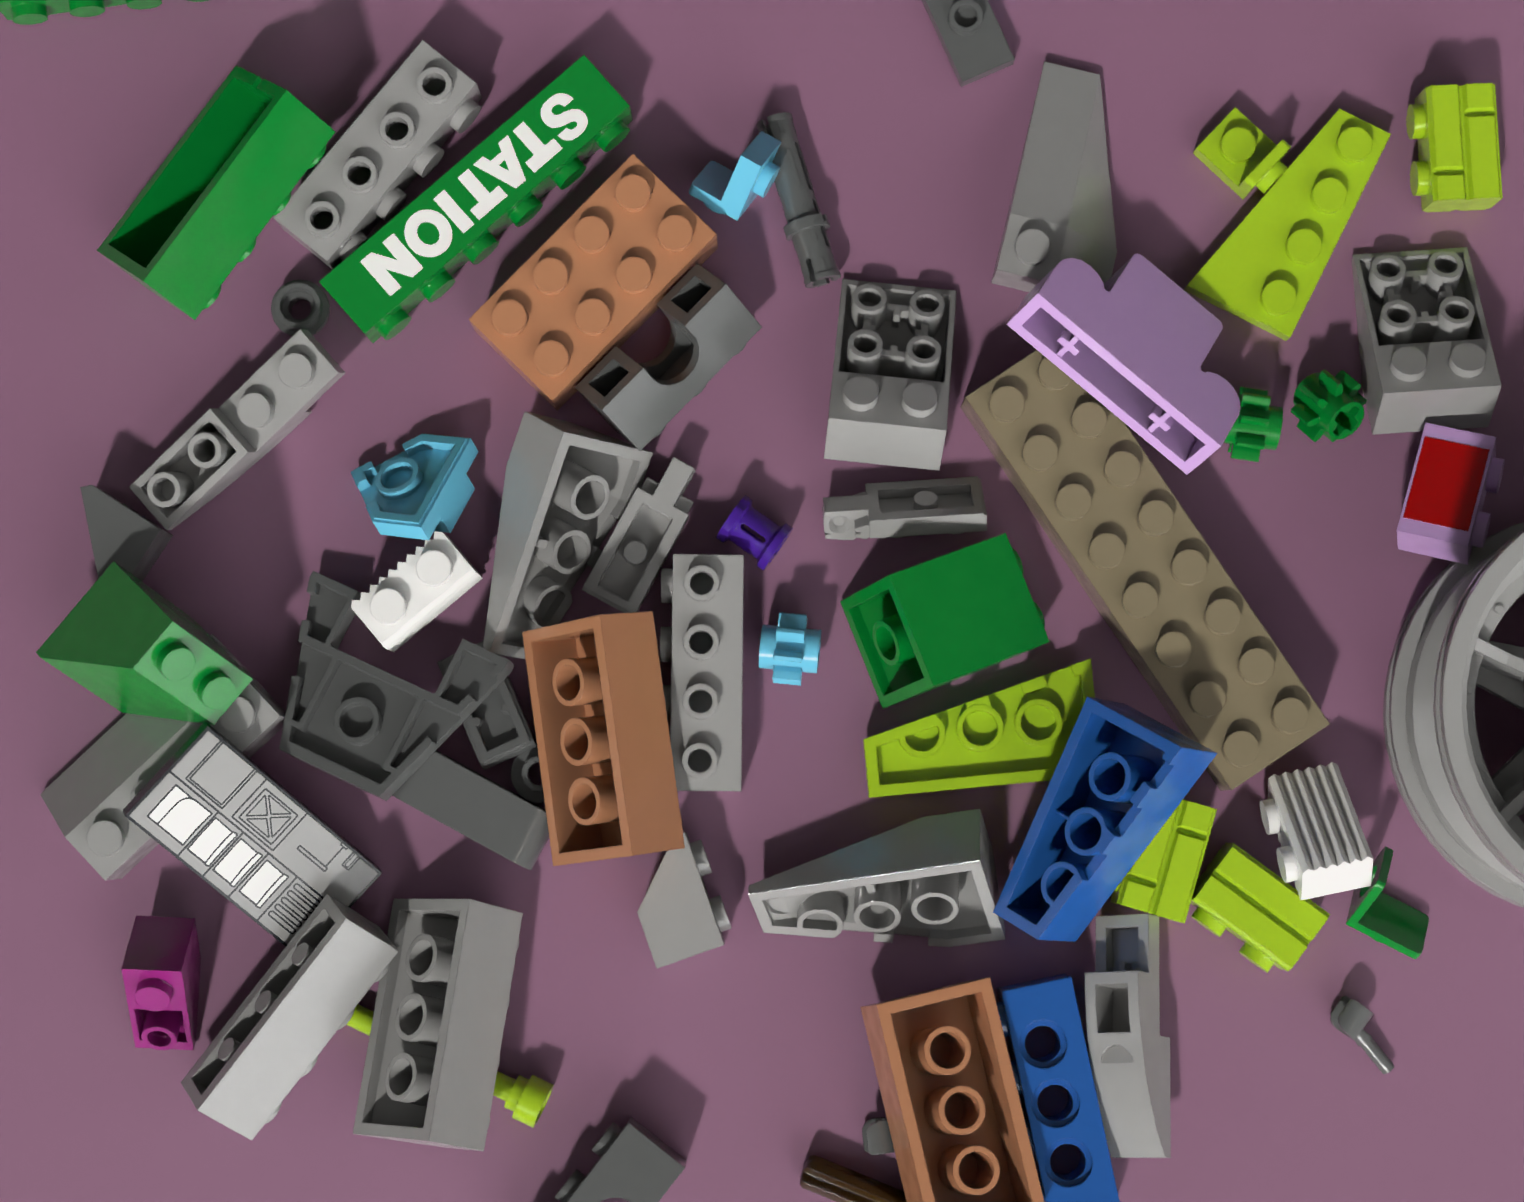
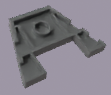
(363, 719)

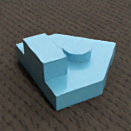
(419, 487)

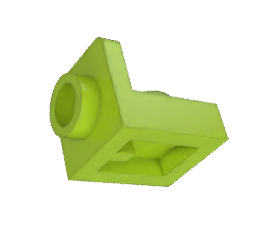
(1242, 155)

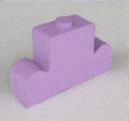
(1136, 352)

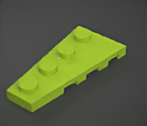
(1288, 237)
(984, 742)

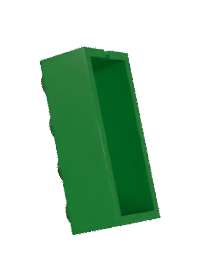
(217, 191)

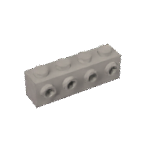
(381, 156)
(705, 669)
(289, 1018)

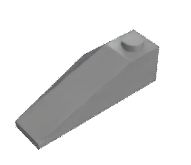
(1061, 185)
(556, 510)
(911, 880)

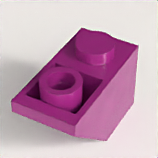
(163, 982)

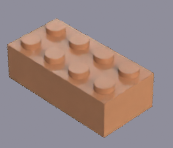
(594, 281)
(603, 738)
(951, 1096)

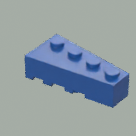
(1097, 817)

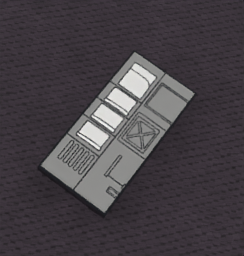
(248, 835)

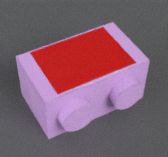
(1448, 492)

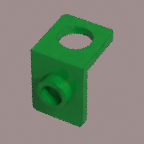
(1386, 917)

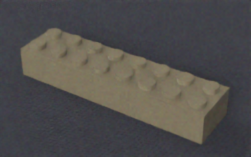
(1145, 568)

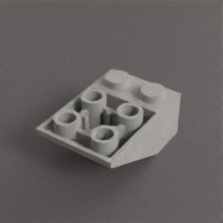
(1423, 341)
(891, 375)

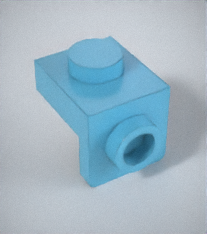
(735, 190)

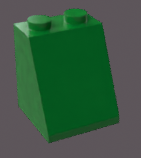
(944, 619)
(144, 653)

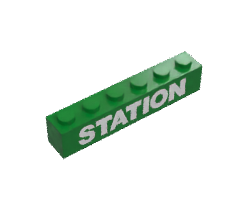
(478, 200)

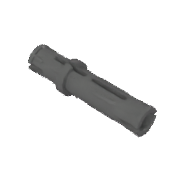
(804, 220)

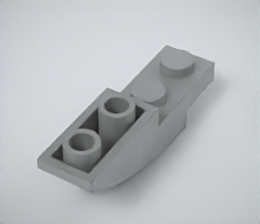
(238, 432)
(1124, 1037)

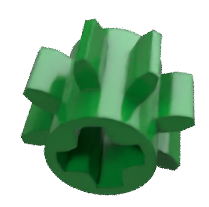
(1328, 405)
(1256, 426)

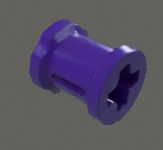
(734, 530)

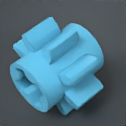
(789, 648)

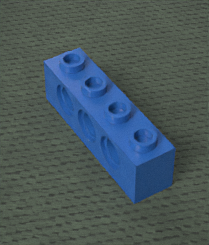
(1054, 1004)

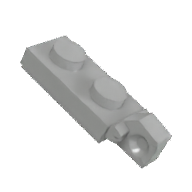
(907, 509)
(642, 540)

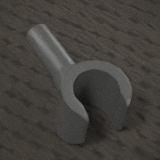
(1350, 1019)
(877, 1136)

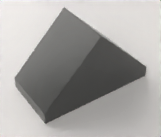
(121, 534)

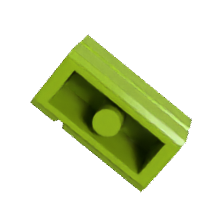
(1455, 147)
(1170, 865)
(1256, 908)

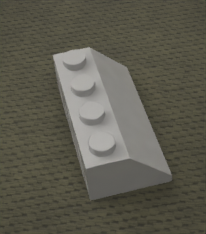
(104, 779)
(439, 1023)

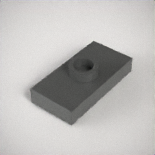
(970, 37)
(497, 725)

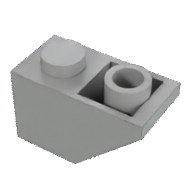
(677, 908)

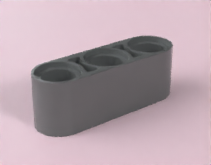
(477, 808)

